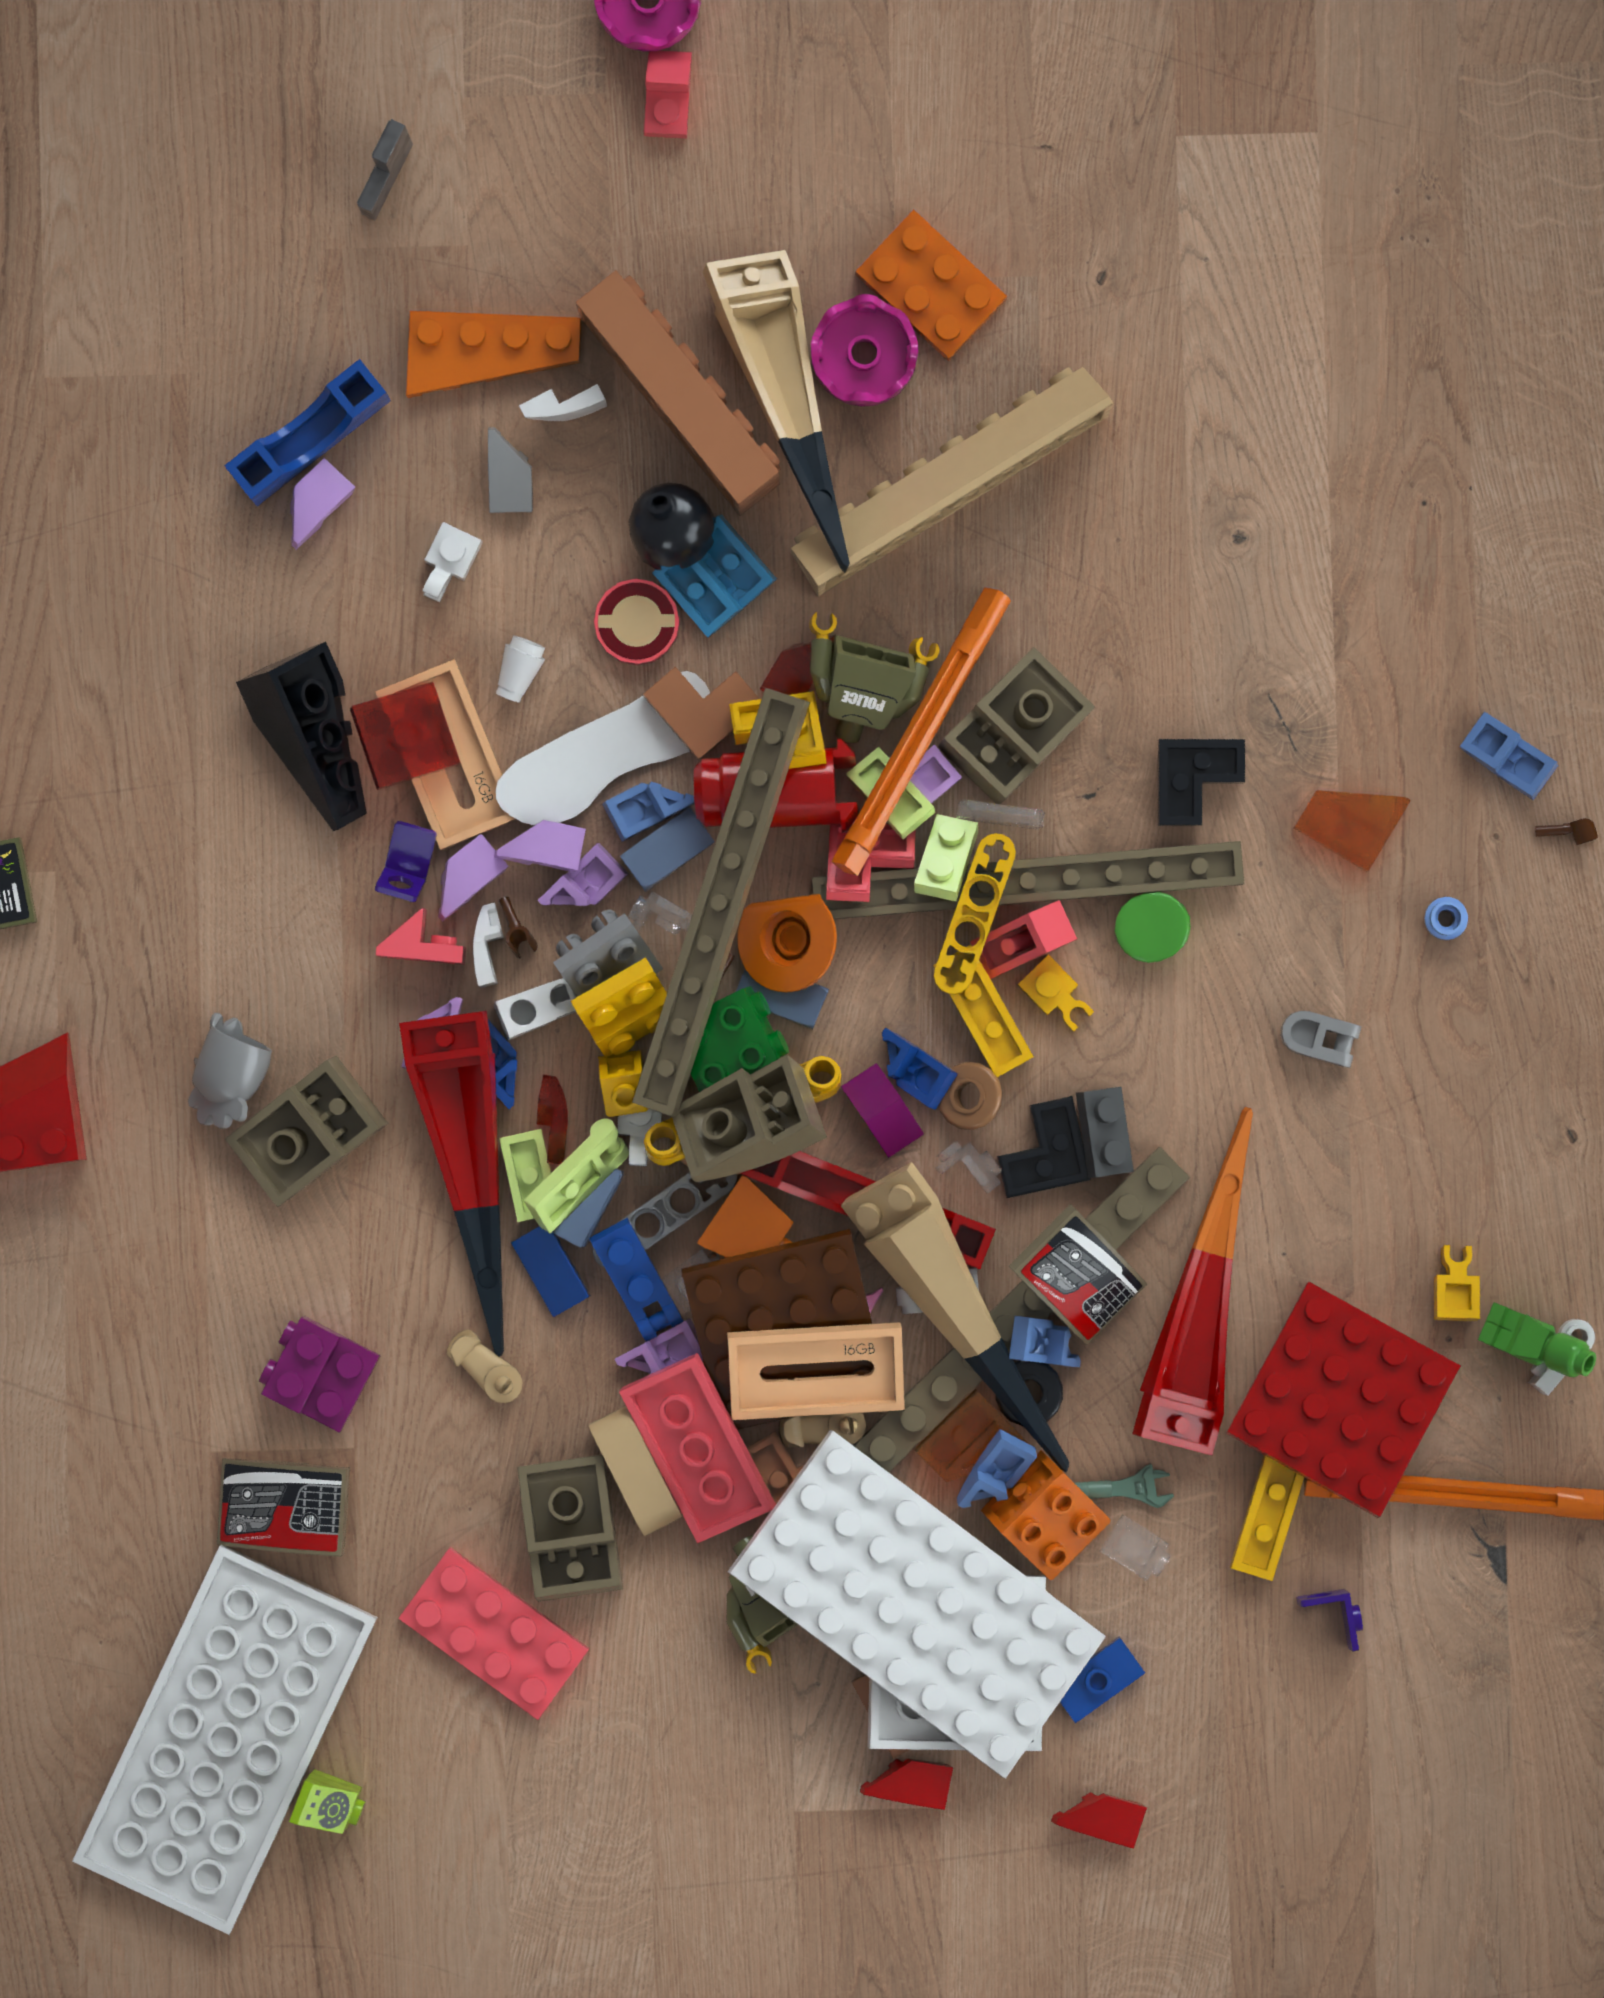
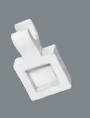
(451, 555)
(636, 1127)

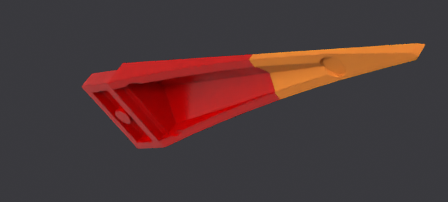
(1187, 1369)

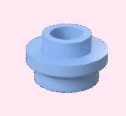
(1459, 914)

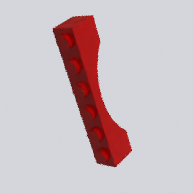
(831, 1185)

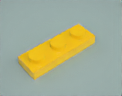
(987, 1018)
(1267, 1520)

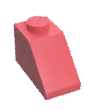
(1026, 939)

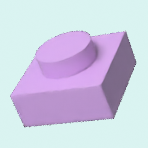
(934, 775)

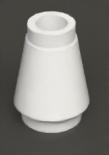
(519, 667)

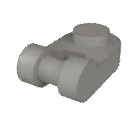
(1305, 1032)

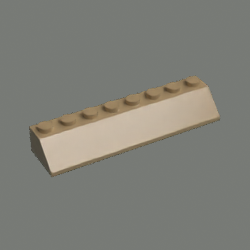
(955, 477)

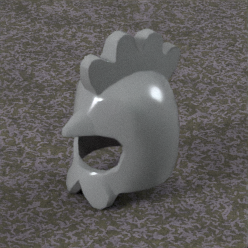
(227, 1073)

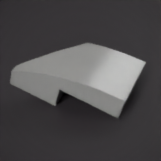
(508, 476)

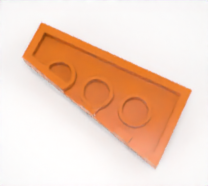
(478, 347)

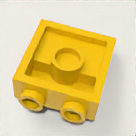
(622, 1008)

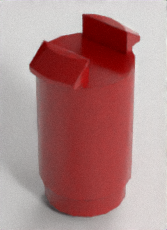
(805, 799)

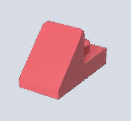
(667, 94)
(409, 944)

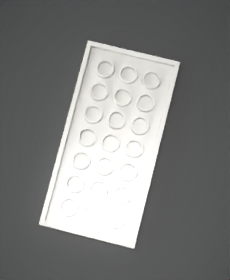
(917, 1604)
(225, 1739)

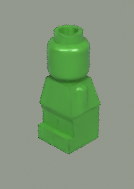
(1536, 1342)

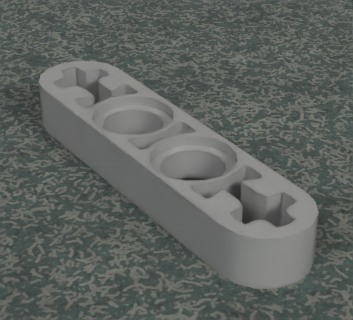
(667, 1216)

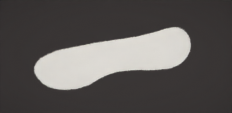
(576, 767)

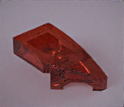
(553, 1112)

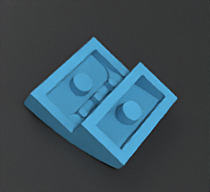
(719, 582)

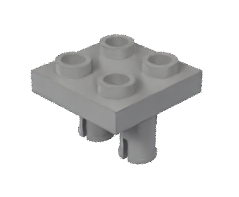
(602, 954)

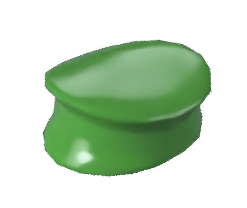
(1152, 927)

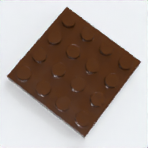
(774, 1289)

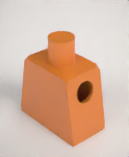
(746, 1223)

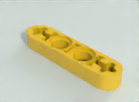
(979, 915)

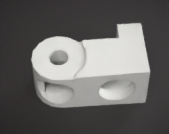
(534, 1008)

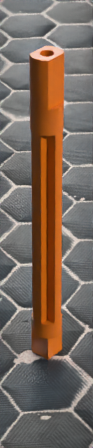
(921, 730)
(1555, 1501)

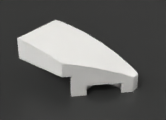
(487, 929)

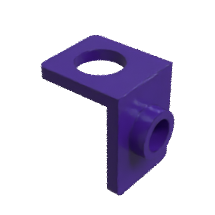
(407, 861)
(1351, 1613)

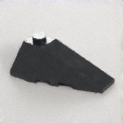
(303, 721)

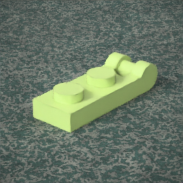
(577, 1175)

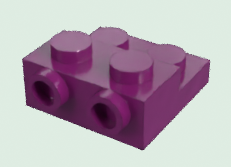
(318, 1373)

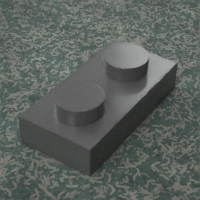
(1104, 1132)

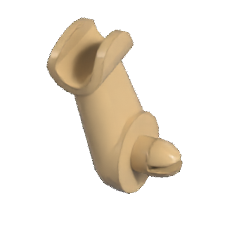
(491, 1372)
(813, 1429)

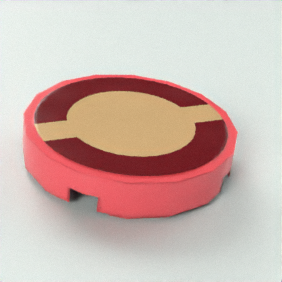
(636, 621)

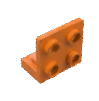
(1047, 1517)

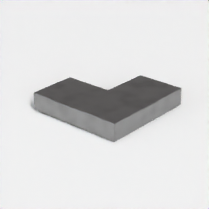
(389, 158)

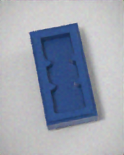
(1101, 1679)

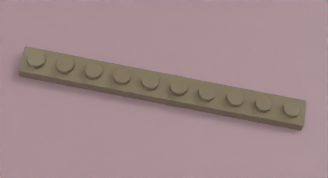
(1059, 879)
(721, 902)
(954, 1378)

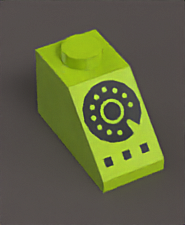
(327, 1803)

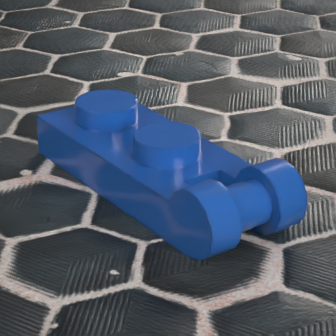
(635, 1278)

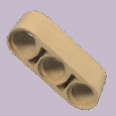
(635, 1471)

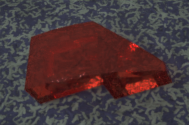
(791, 670)

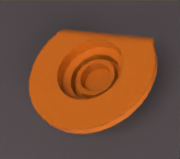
(787, 942)

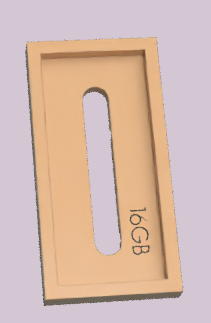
(475, 754)
(824, 1395)

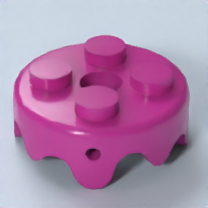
(647, 28)
(870, 321)

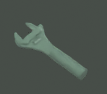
(1139, 1487)

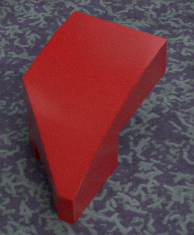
(912, 1783)
(1104, 1818)

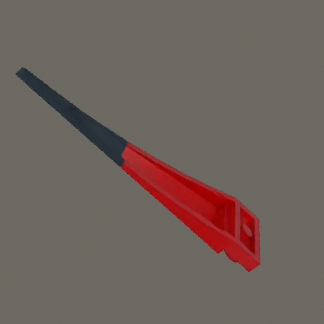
(456, 1091)

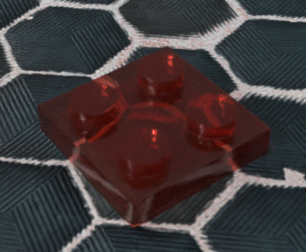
(405, 735)

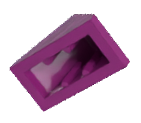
(882, 1110)

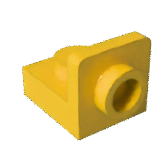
(619, 1082)

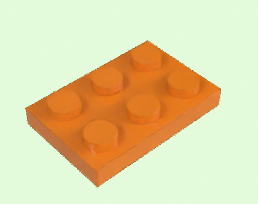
(931, 284)

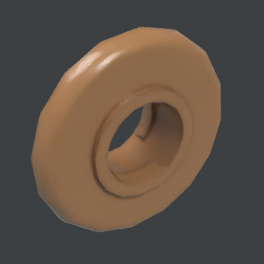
(989, 1102)

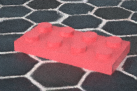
(697, 1448)
(494, 1633)

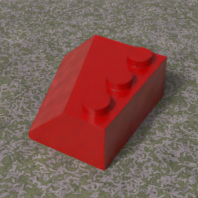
(40, 1109)

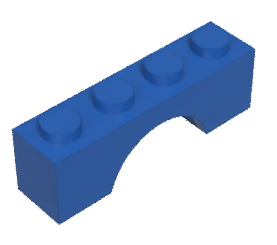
(329, 419)

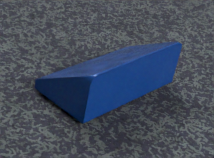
(550, 1270)

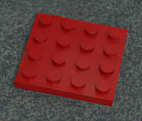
(1343, 1399)

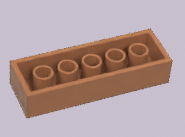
(677, 391)

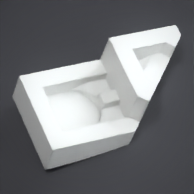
(547, 407)

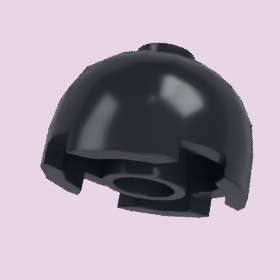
(671, 526)

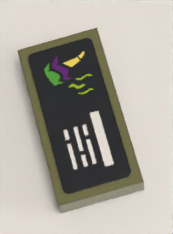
(15, 889)

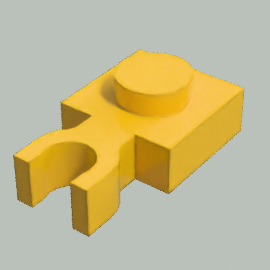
(1051, 988)
(1456, 1292)

